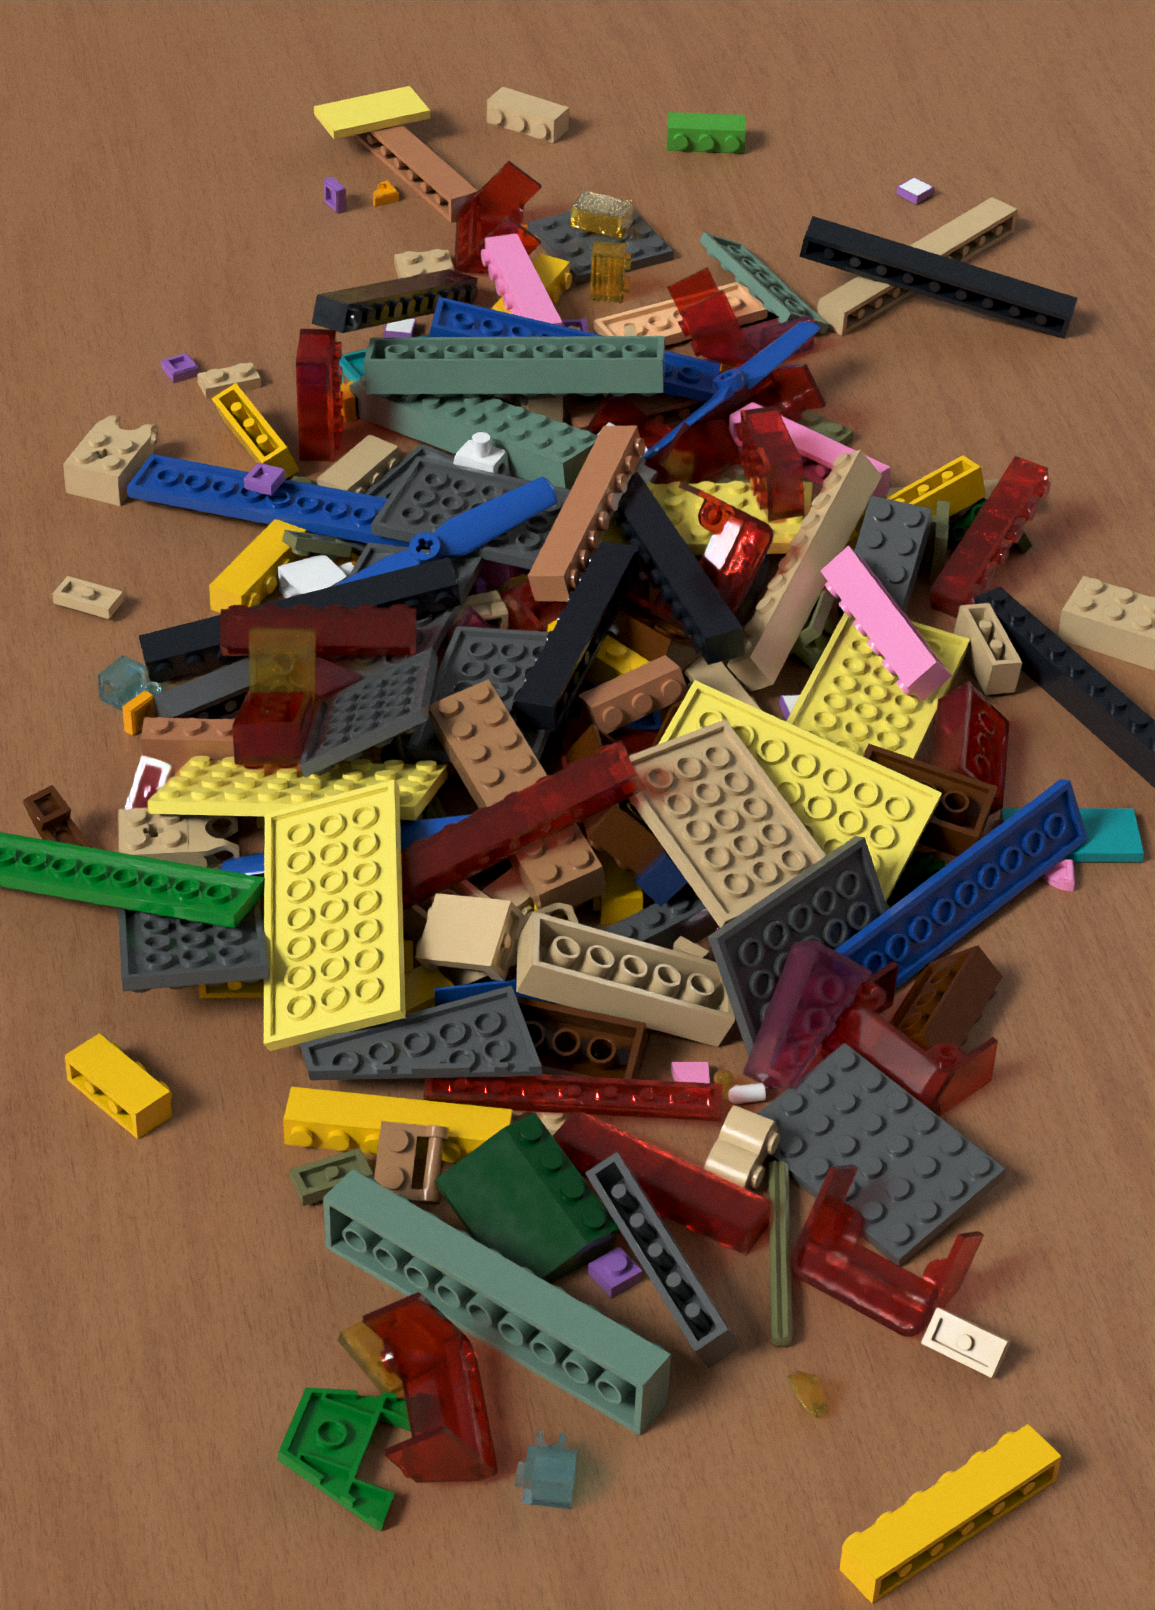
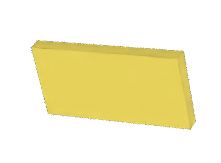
(371, 112)

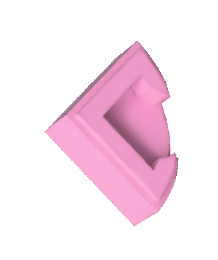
(1061, 873)
(690, 1072)

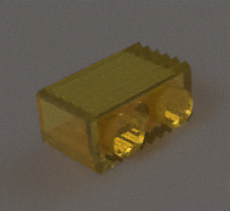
(601, 214)
(608, 272)

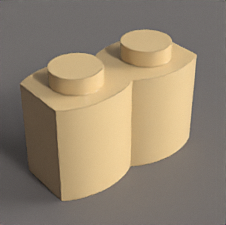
(743, 1148)

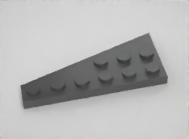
(452, 1040)

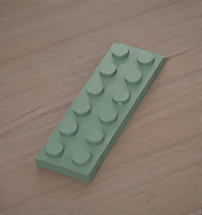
(761, 281)

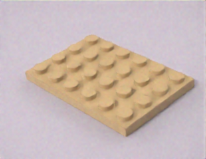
(721, 819)

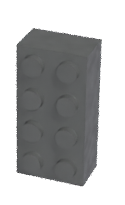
(894, 545)

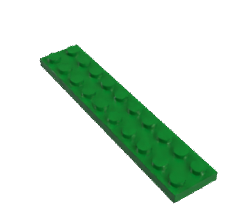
(127, 881)

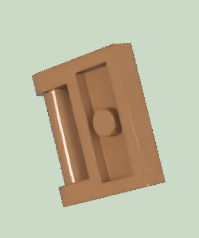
(398, 1159)

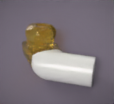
(739, 1093)

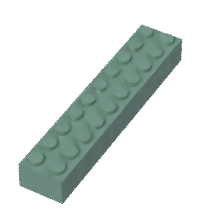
(515, 365)
(532, 441)
(498, 1301)

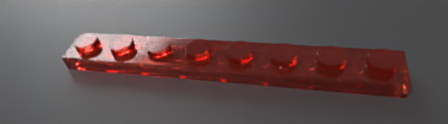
(583, 1093)

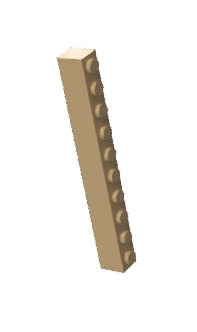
(958, 240)
(799, 577)

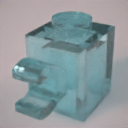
(125, 681)
(548, 1474)

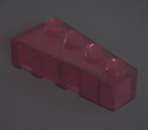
(802, 1012)

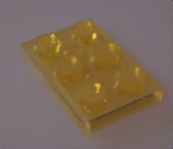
(282, 660)

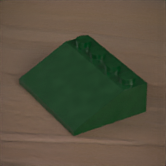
(529, 1202)

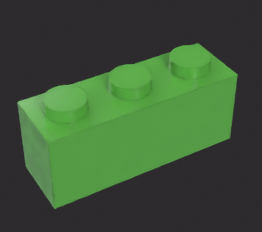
(706, 132)

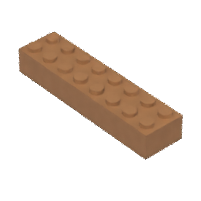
(499, 761)

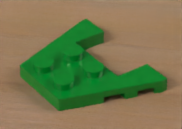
(330, 1443)

